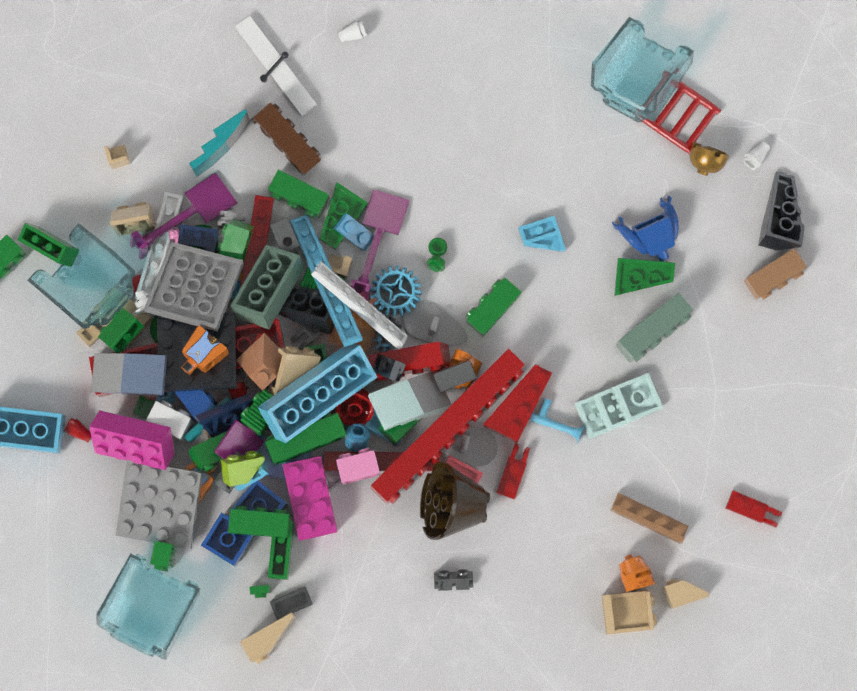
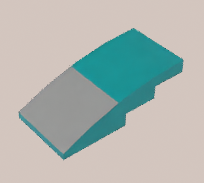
(225, 138)

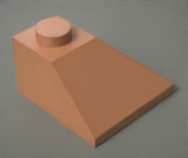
(261, 361)

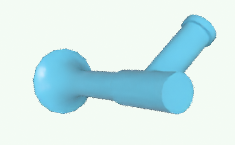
(543, 420)

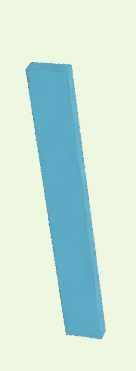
(314, 255)

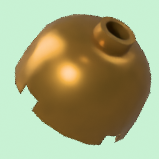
(707, 159)

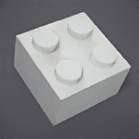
(165, 415)

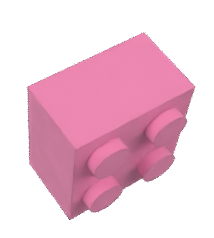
(357, 466)

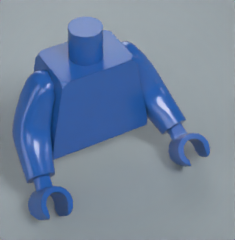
(655, 234)

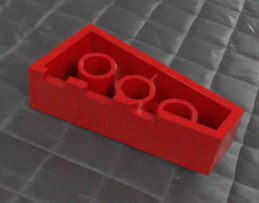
(417, 358)
(515, 411)

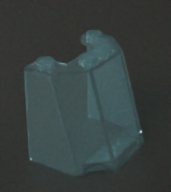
(638, 72)
(93, 286)
(146, 608)

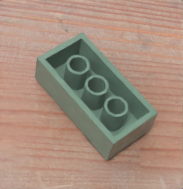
(267, 286)
(654, 327)

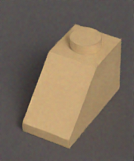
(682, 593)

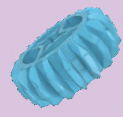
(401, 276)

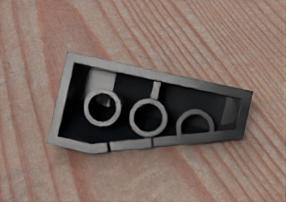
(782, 219)
(308, 309)

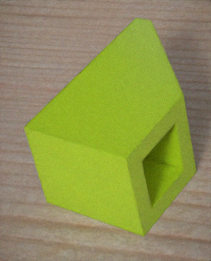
(241, 469)

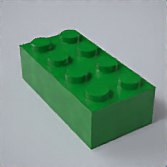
(315, 436)

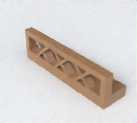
(649, 518)

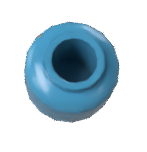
(357, 437)

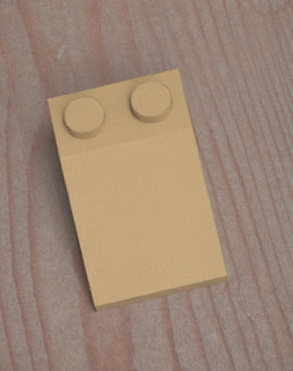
(128, 220)
(264, 641)

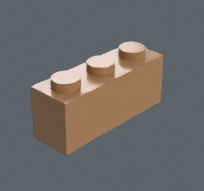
(775, 275)

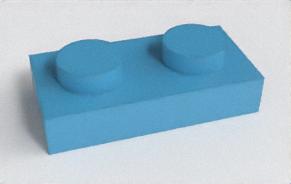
(354, 232)

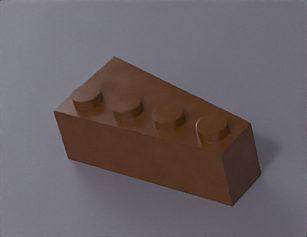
(286, 138)

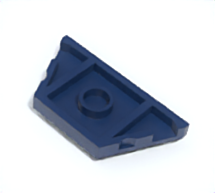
(223, 416)

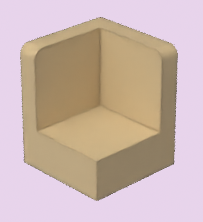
(117, 156)
(340, 265)

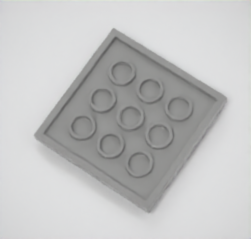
(194, 286)
(159, 504)

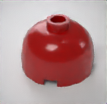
(356, 408)

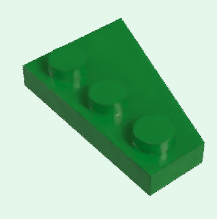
(342, 202)
(641, 274)

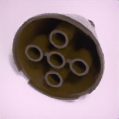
(451, 502)

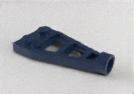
(198, 236)

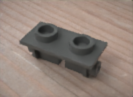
(463, 578)

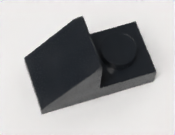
(388, 367)

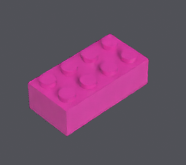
(132, 440)
(310, 498)

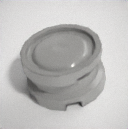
(227, 217)

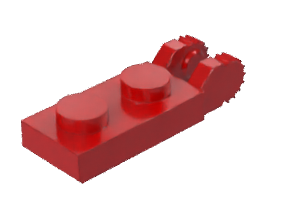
(513, 473)
(751, 508)

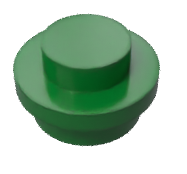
(437, 247)
(436, 263)

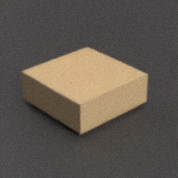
(89, 335)

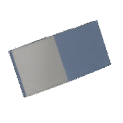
(129, 374)

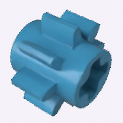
(384, 346)

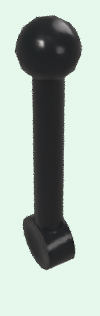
(263, 78)

